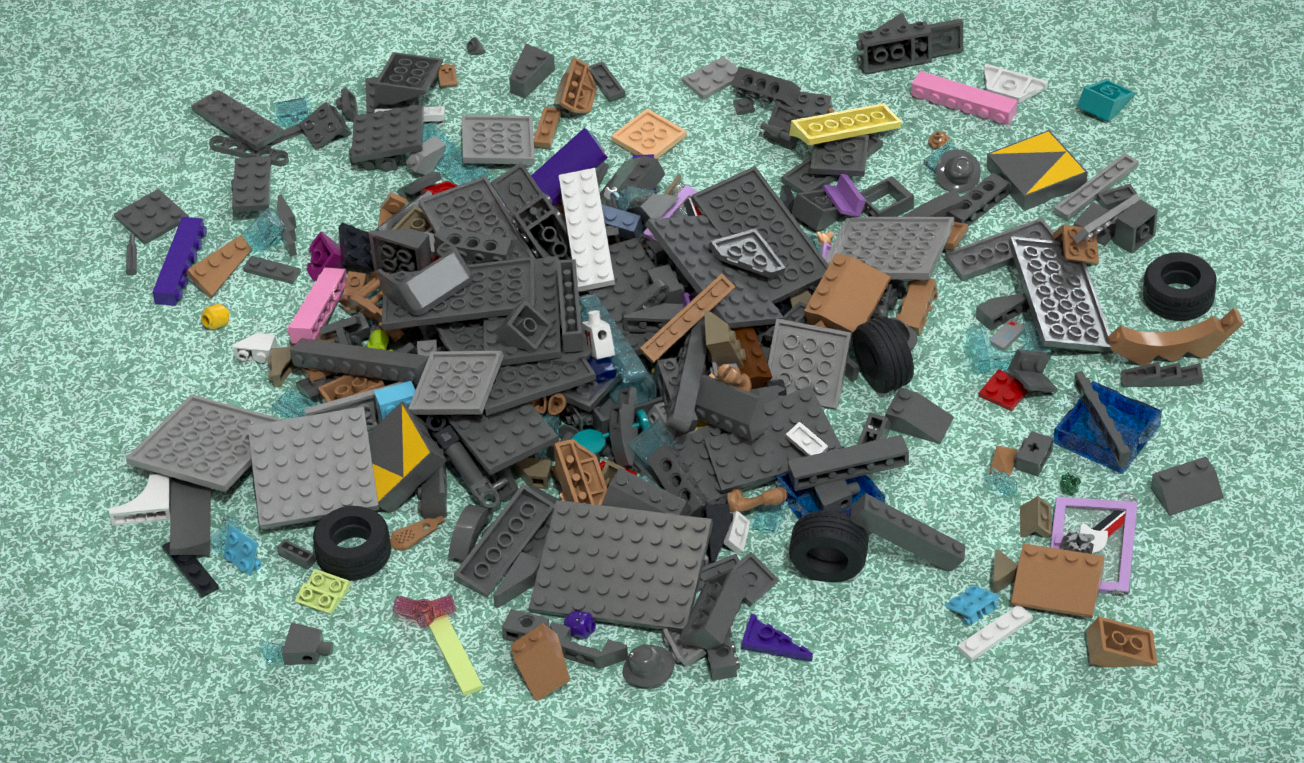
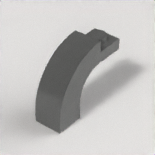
(467, 530)

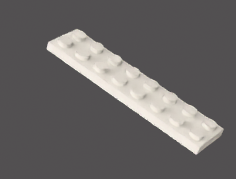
(586, 229)

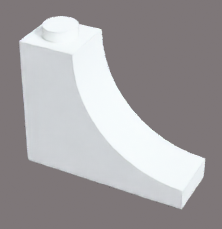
(149, 506)

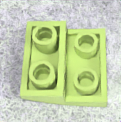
(323, 591)

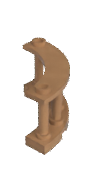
(356, 302)

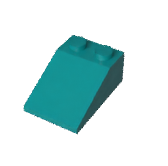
(1104, 99)

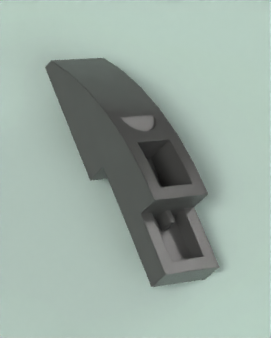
(621, 427)

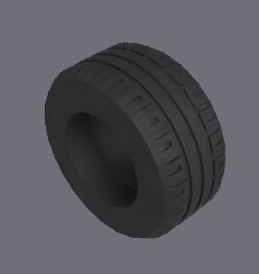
(1174, 302)
(883, 354)
(828, 546)
(357, 561)

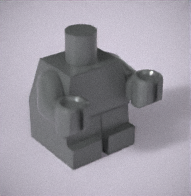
(359, 332)

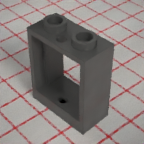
(889, 186)

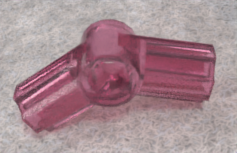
(424, 610)

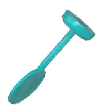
(595, 440)

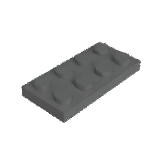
(251, 184)

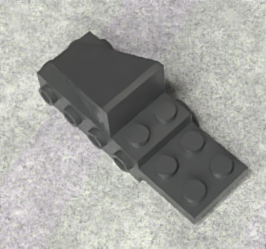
(907, 44)
(533, 213)

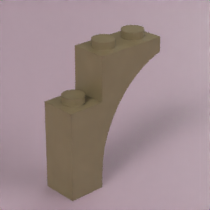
(282, 364)

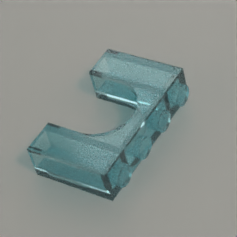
(988, 358)

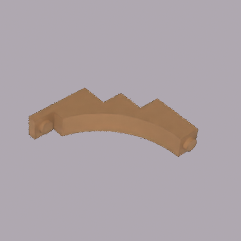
(1172, 345)

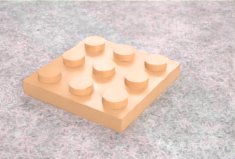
(648, 135)

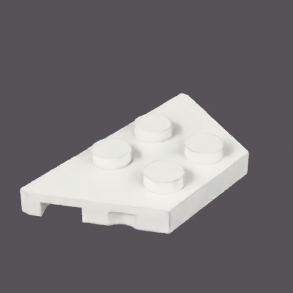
(1012, 83)

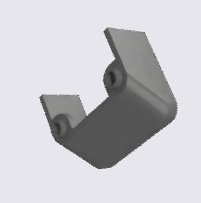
(431, 284)

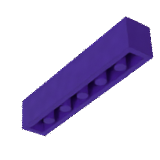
(178, 260)

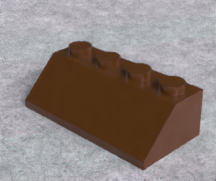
(755, 364)

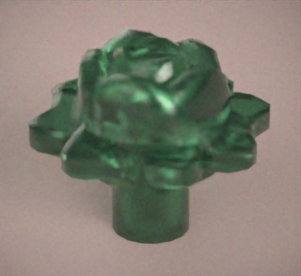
(1069, 483)

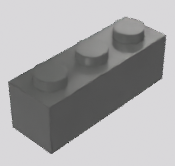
(296, 554)

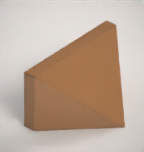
(1004, 459)

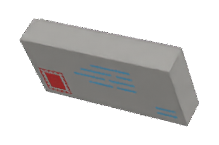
(1006, 335)

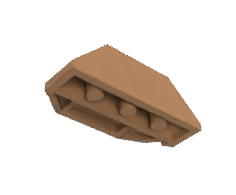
(576, 88)
(579, 473)

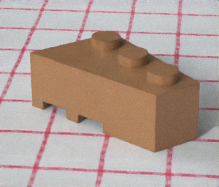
(918, 303)

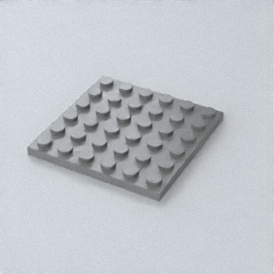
(894, 245)
(201, 443)
(311, 466)

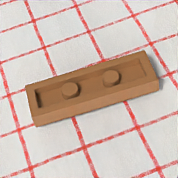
(547, 127)

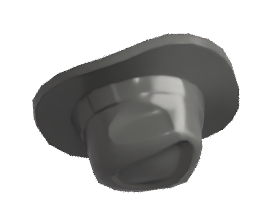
(958, 171)
(648, 666)

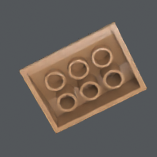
(846, 294)
(1058, 580)

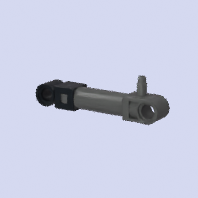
(465, 465)

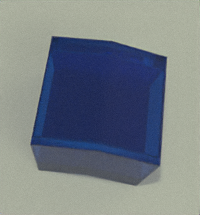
(603, 369)

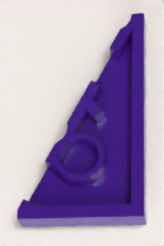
(768, 640)

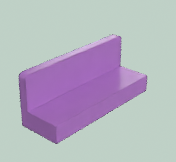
(846, 196)

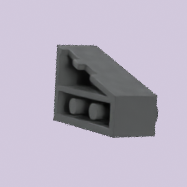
(530, 70)

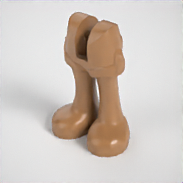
(732, 376)
(555, 404)
(769, 497)

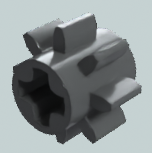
(760, 330)

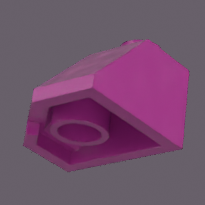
(324, 254)

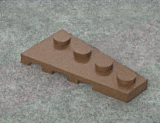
(216, 268)

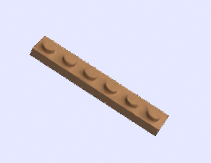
(686, 318)

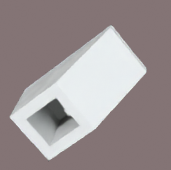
(255, 347)

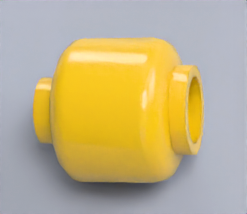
(215, 317)

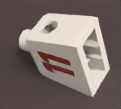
(598, 335)

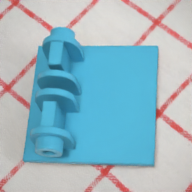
(241, 551)
(973, 604)

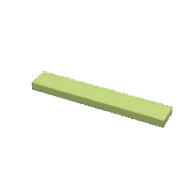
(455, 655)

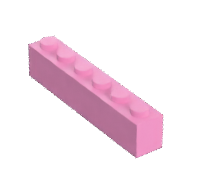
(964, 98)
(318, 305)

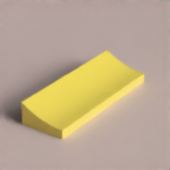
(844, 124)

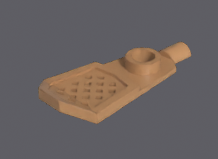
(412, 534)

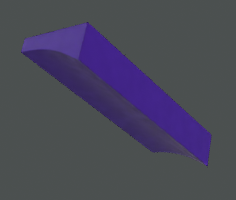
(578, 154)

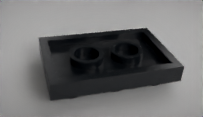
(355, 248)

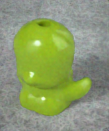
(379, 340)

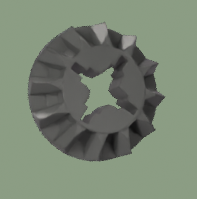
(1068, 543)

